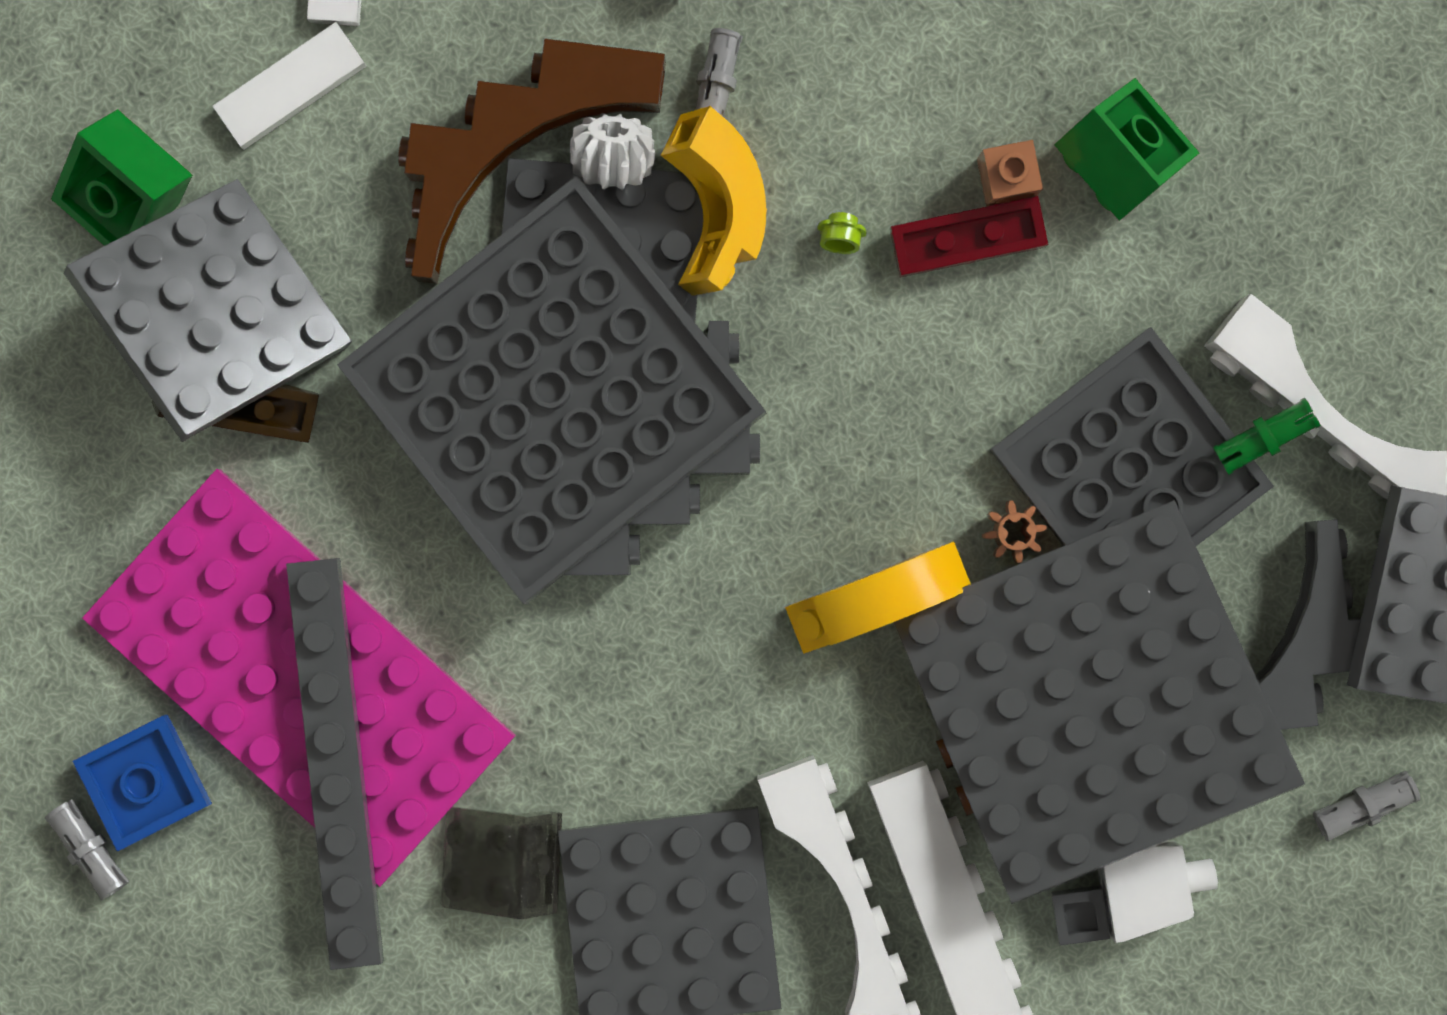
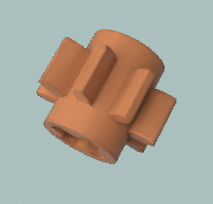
(1028, 529)

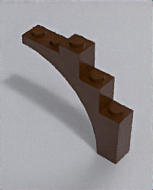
(453, 163)

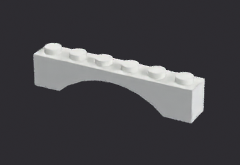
(1265, 353)
(802, 810)

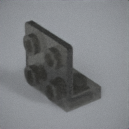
(501, 862)

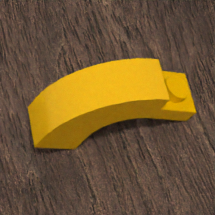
(730, 194)
(878, 598)

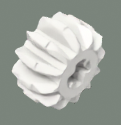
(612, 151)

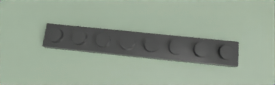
(335, 763)

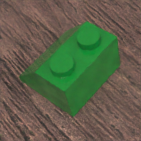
(1126, 149)
(118, 179)

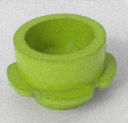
(841, 233)

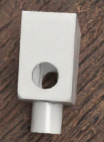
(1152, 890)

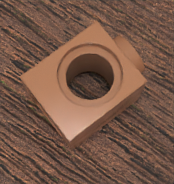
(1009, 172)

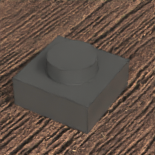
(1080, 915)

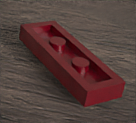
(968, 236)

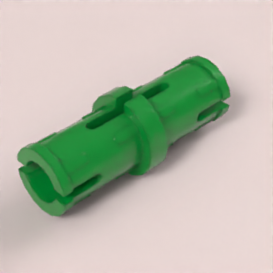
(1267, 436)

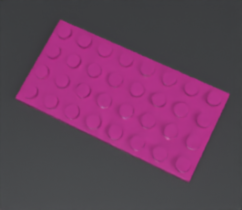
(216, 634)

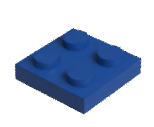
(142, 782)

